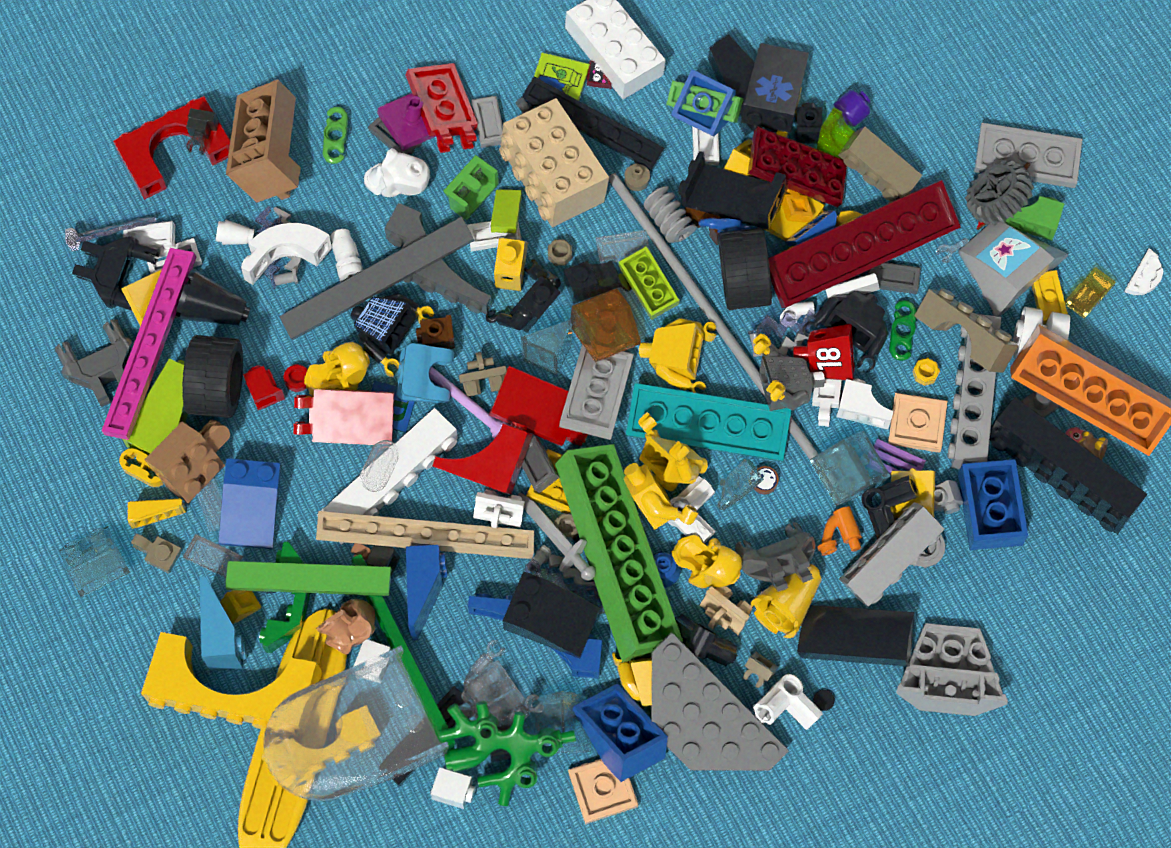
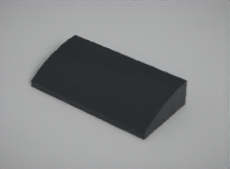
(857, 635)

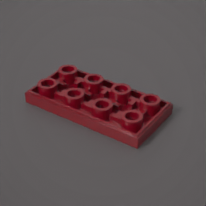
(805, 167)

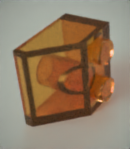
(605, 325)

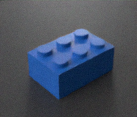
(992, 504)

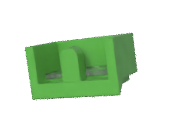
(471, 187)

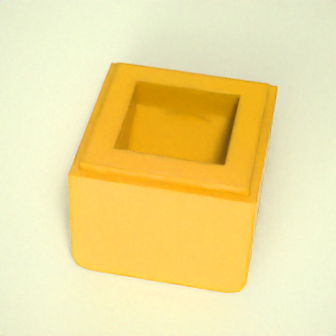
(239, 604)

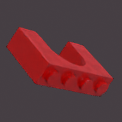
(138, 146)

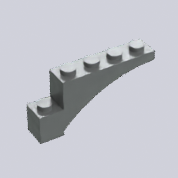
(406, 228)

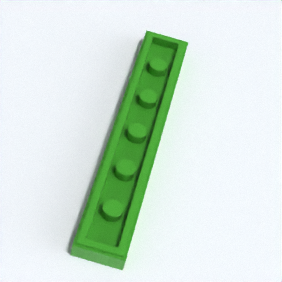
(308, 578)

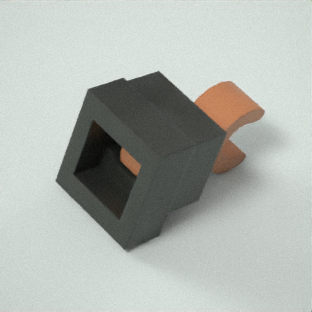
(379, 555)

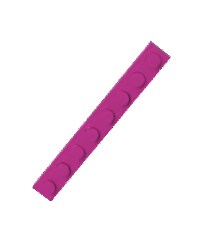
(148, 344)

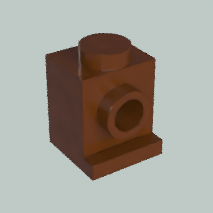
(442, 339)

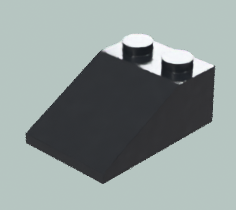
(550, 615)

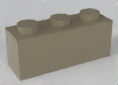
(879, 165)

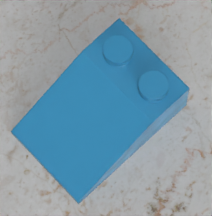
(219, 640)

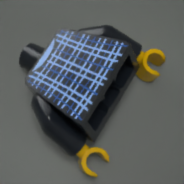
(384, 324)

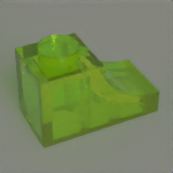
(834, 133)

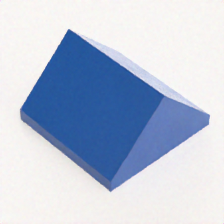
(703, 122)

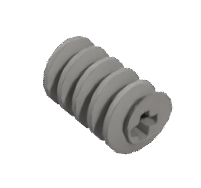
(667, 217)

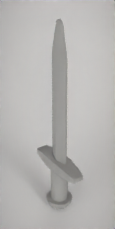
(571, 552)

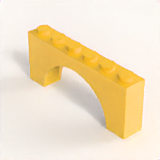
(174, 684)

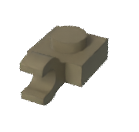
(159, 554)

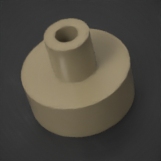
(637, 177)

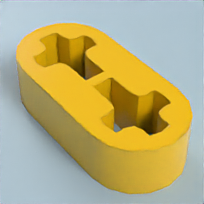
(138, 472)

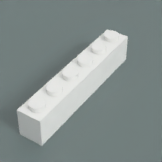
(416, 452)

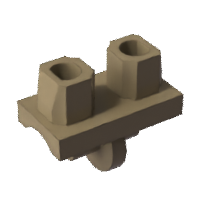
(470, 380)

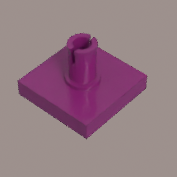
(405, 121)

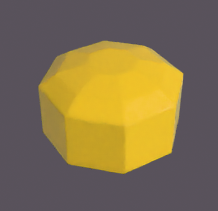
(926, 371)

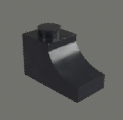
(590, 280)

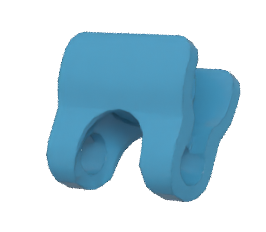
(413, 374)

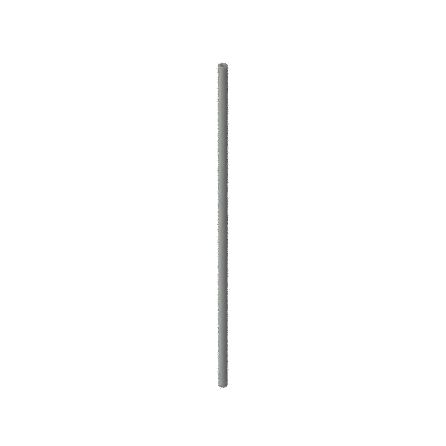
(703, 303)

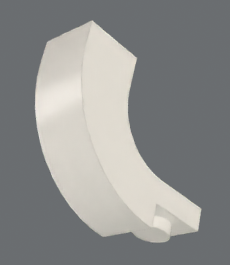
(283, 241)

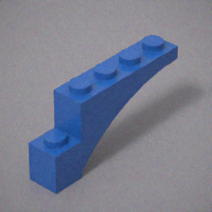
(587, 666)

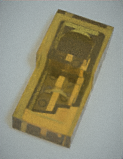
(1090, 293)

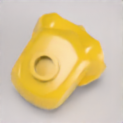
(342, 369)
(709, 564)

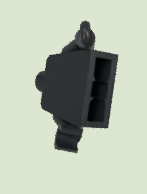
(533, 303)
(867, 322)

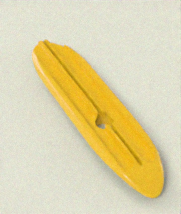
(270, 812)

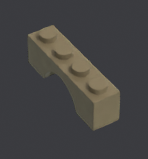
(988, 346)

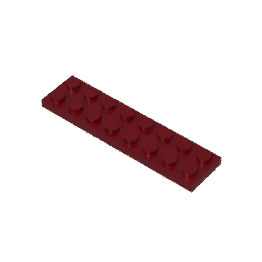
(862, 244)

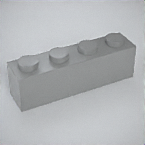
(892, 554)

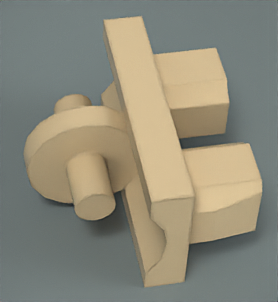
(724, 611)

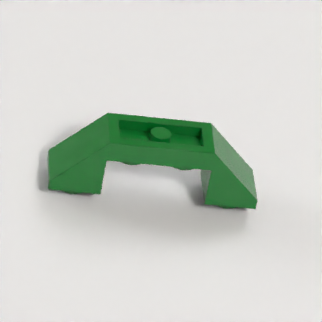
(279, 632)

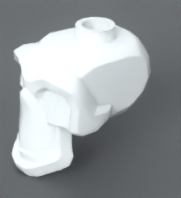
(398, 175)

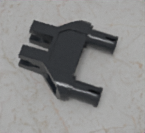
(113, 266)

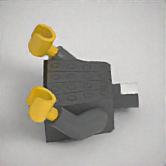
(785, 378)

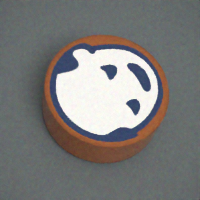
(770, 480)

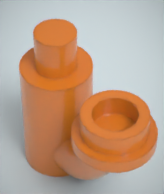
(845, 521)

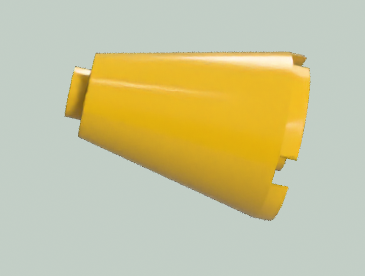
(787, 608)

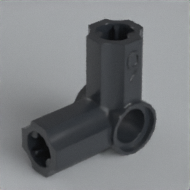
(891, 495)
(704, 642)

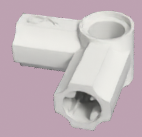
(694, 495)
(787, 695)

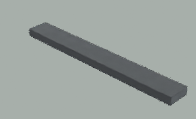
(377, 278)

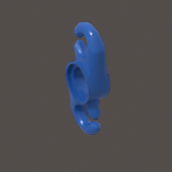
(723, 225)

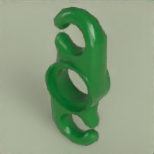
(895, 338)

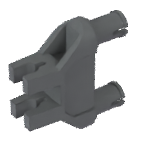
(100, 366)
(780, 558)

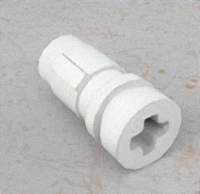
(345, 254)

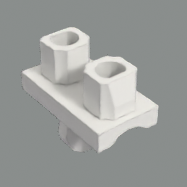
(499, 509)

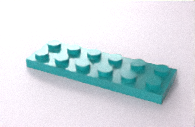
(711, 422)

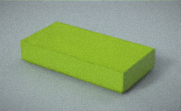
(506, 211)

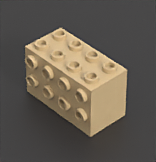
(553, 163)

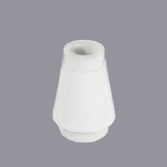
(233, 233)

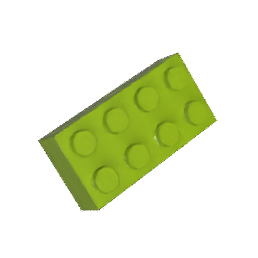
(648, 283)

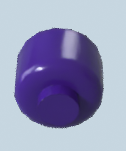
(854, 107)

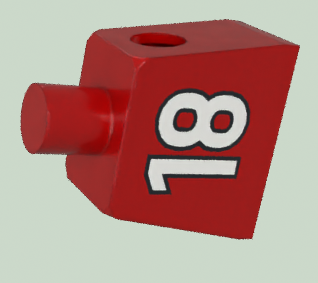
(829, 352)

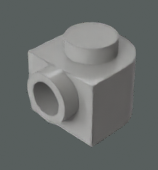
(947, 497)

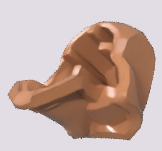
(349, 626)

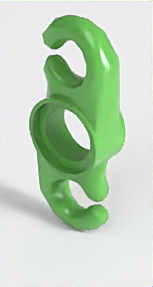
(340, 125)

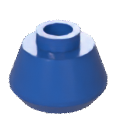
(667, 568)

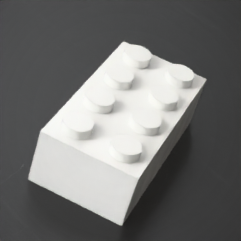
(615, 44)

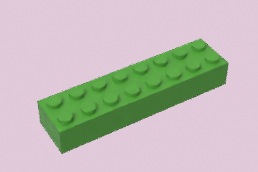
(617, 550)

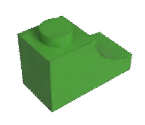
(1038, 219)

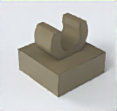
(762, 667)

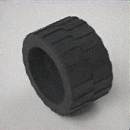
(745, 268)
(212, 376)

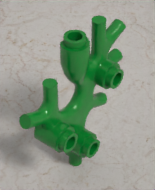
(514, 740)

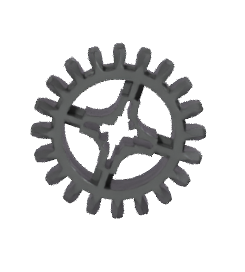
(999, 192)

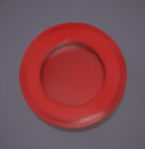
(294, 378)

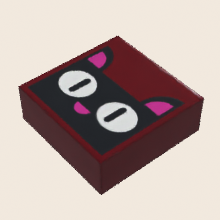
(597, 78)

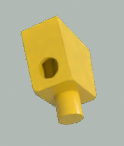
(510, 263)

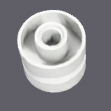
(1029, 320)

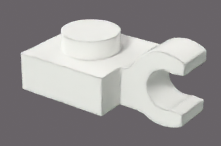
(827, 398)

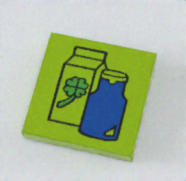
(562, 74)

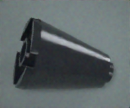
(210, 302)

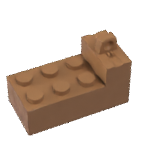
(261, 143)

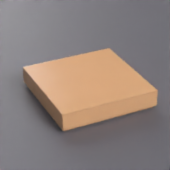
(917, 422)
(600, 791)

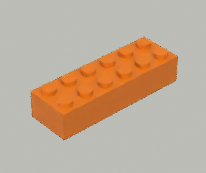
(1093, 390)

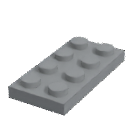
(1051, 156)
(596, 394)

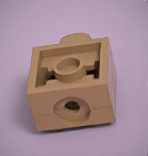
(189, 458)

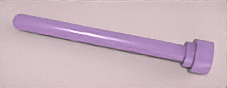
(467, 402)

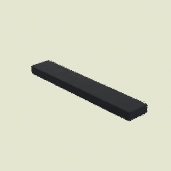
(597, 125)

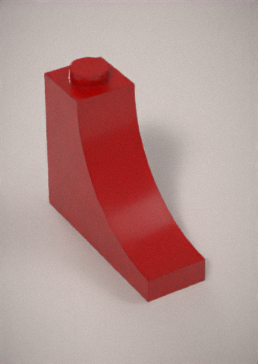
(496, 464)

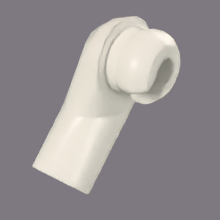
(798, 309)

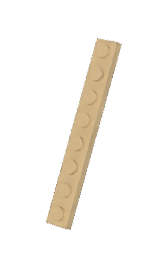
(410, 532)

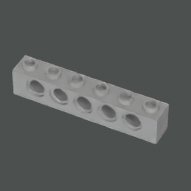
(979, 405)

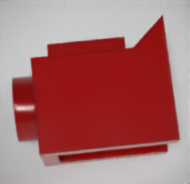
(263, 387)

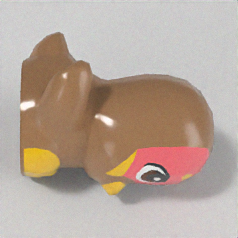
(1086, 439)

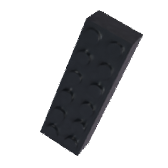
(1066, 466)

